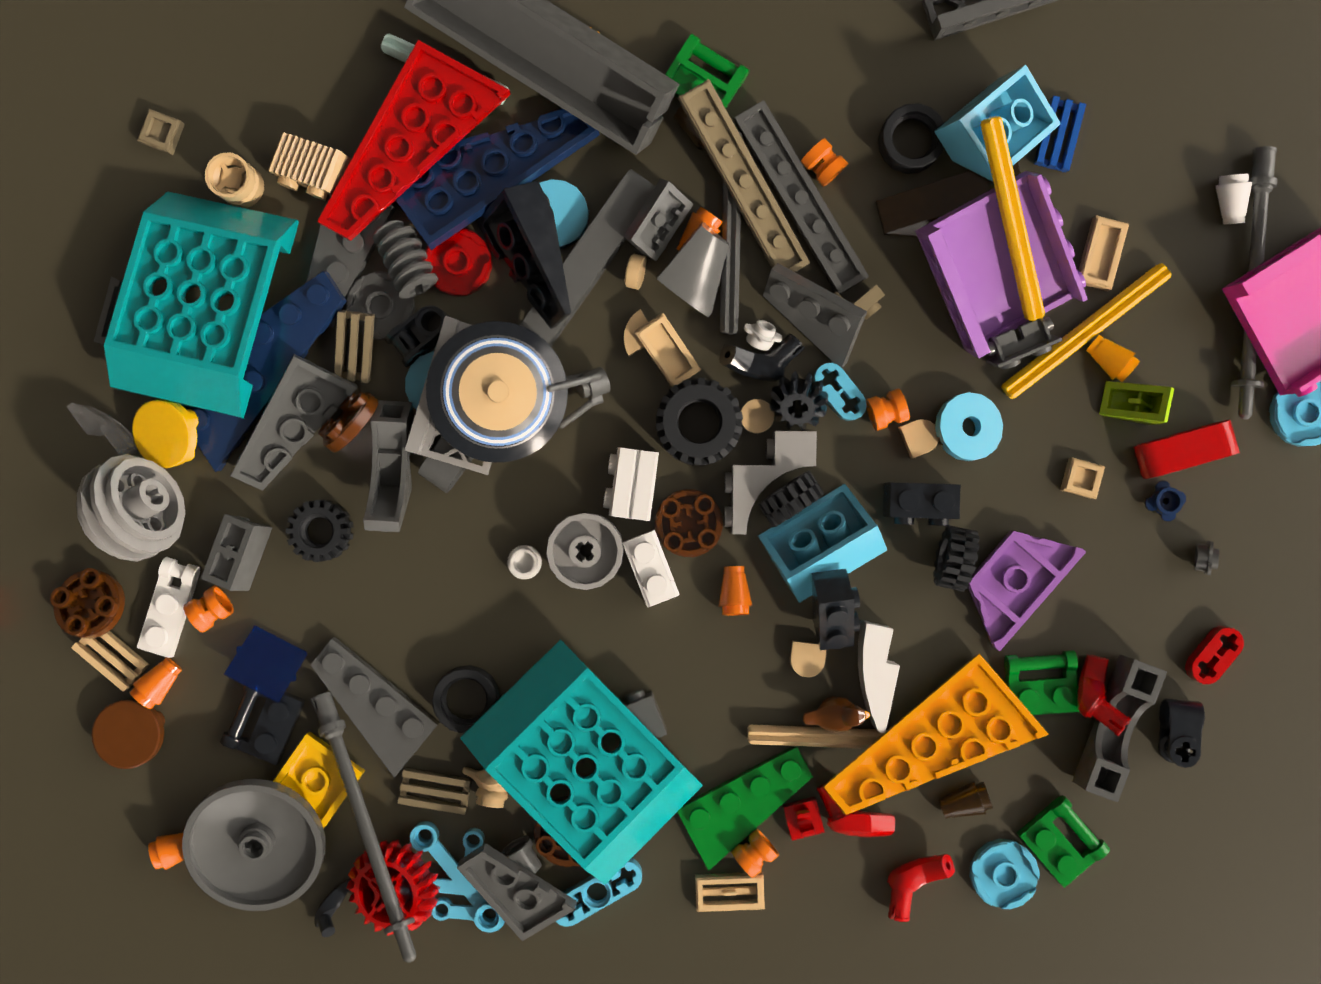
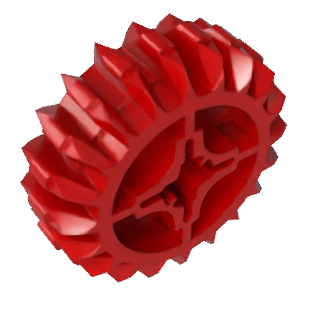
(413, 886)

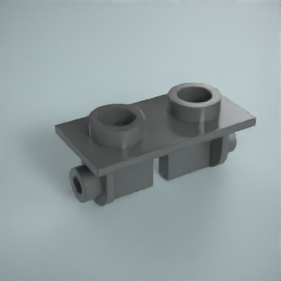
(1035, 341)

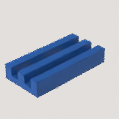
(1066, 106)

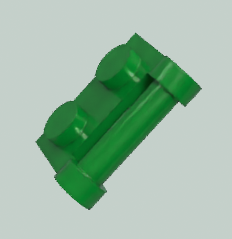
(691, 75)
(1044, 694)
(1054, 849)

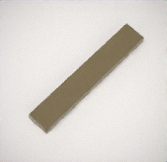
(742, 177)

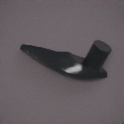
(328, 907)

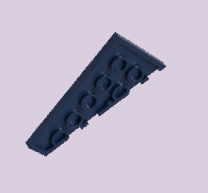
(483, 165)
(282, 331)

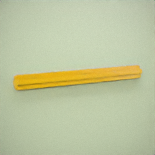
(1012, 217)
(1086, 330)

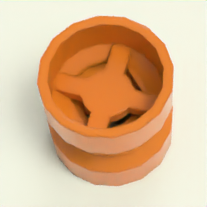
(832, 164)
(884, 410)
(208, 609)
(752, 855)

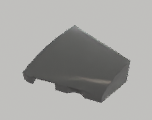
(697, 269)

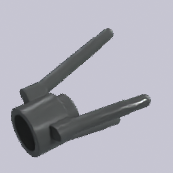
(588, 384)

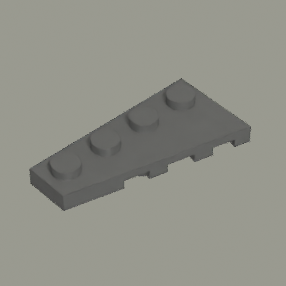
(377, 708)

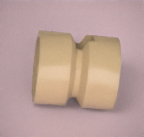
(234, 180)

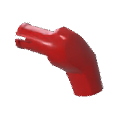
(1092, 696)
(858, 822)
(912, 876)

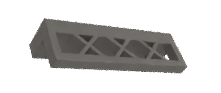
(974, 15)

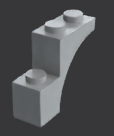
(745, 482)

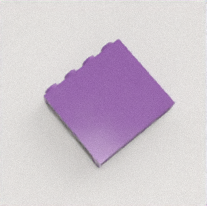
(975, 267)

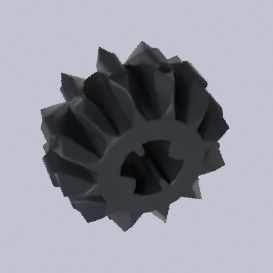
(812, 401)

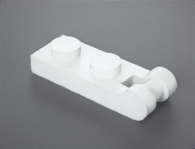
(166, 610)

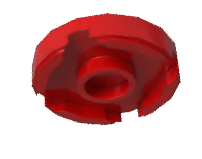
(461, 263)

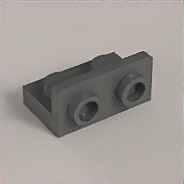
(658, 220)

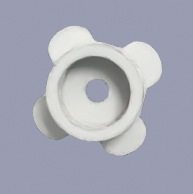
(762, 335)

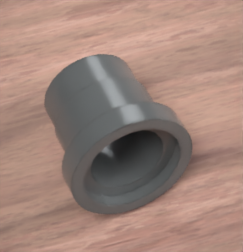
(521, 852)

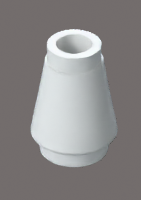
(1233, 197)

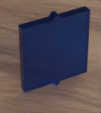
(266, 664)

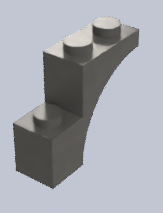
(390, 467)

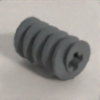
(404, 259)

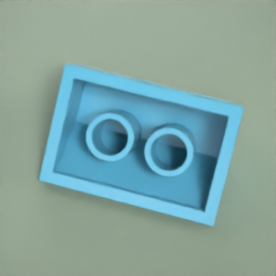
(1024, 114)
(822, 538)

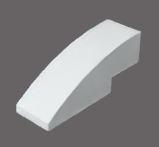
(876, 673)

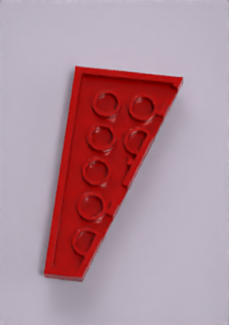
(418, 123)

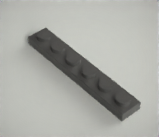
(800, 197)

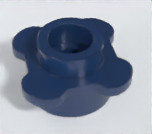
(1175, 501)

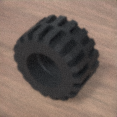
(699, 391)

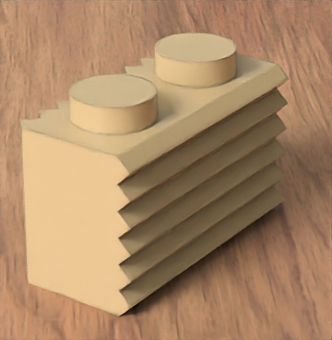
(308, 165)

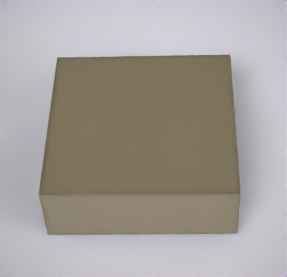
(161, 132)

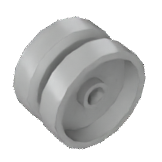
(566, 557)

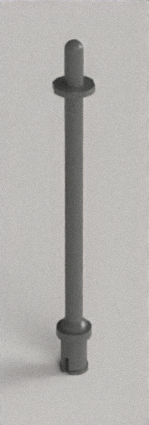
(1262, 184)
(332, 729)

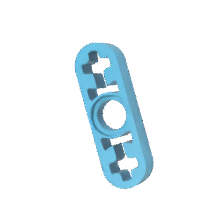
(623, 888)

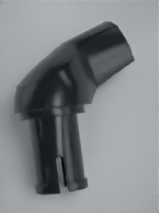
(759, 365)

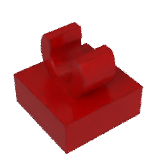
(803, 818)

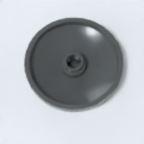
(254, 844)

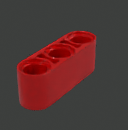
(1186, 449)

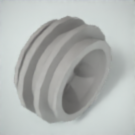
(137, 519)

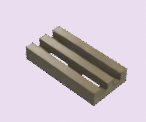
(340, 350)
(405, 787)

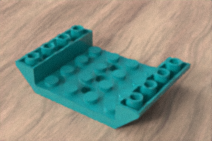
(185, 348)
(542, 732)

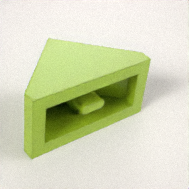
(1137, 402)

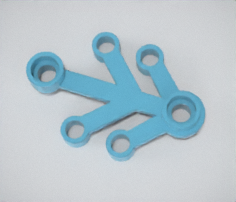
(458, 883)

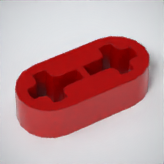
(1213, 653)

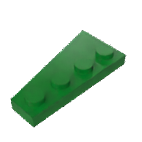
(739, 805)

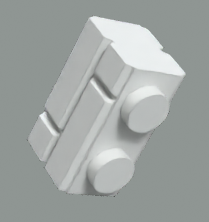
(632, 483)
(650, 568)

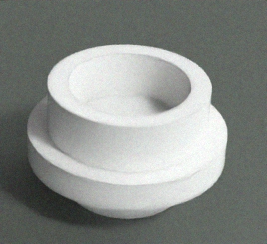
(524, 562)

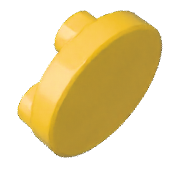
(165, 432)

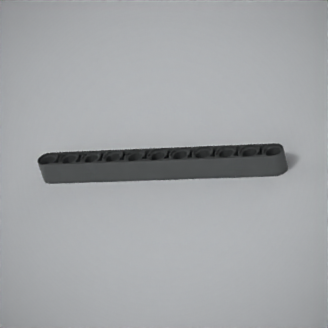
(581, 271)

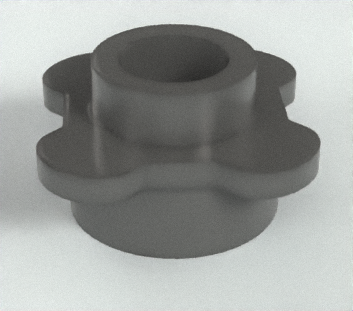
(1206, 557)

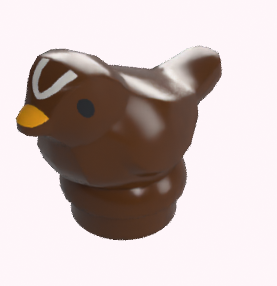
(836, 715)

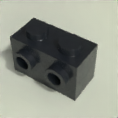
(921, 500)
(834, 609)

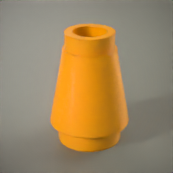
(1113, 358)

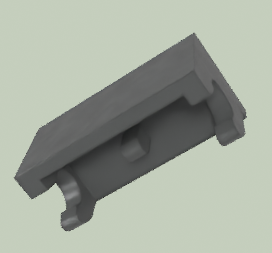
(236, 553)

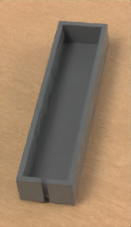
(560, 62)

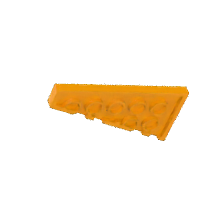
(949, 730)

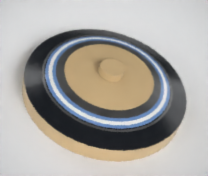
(493, 393)

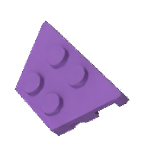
(1017, 581)

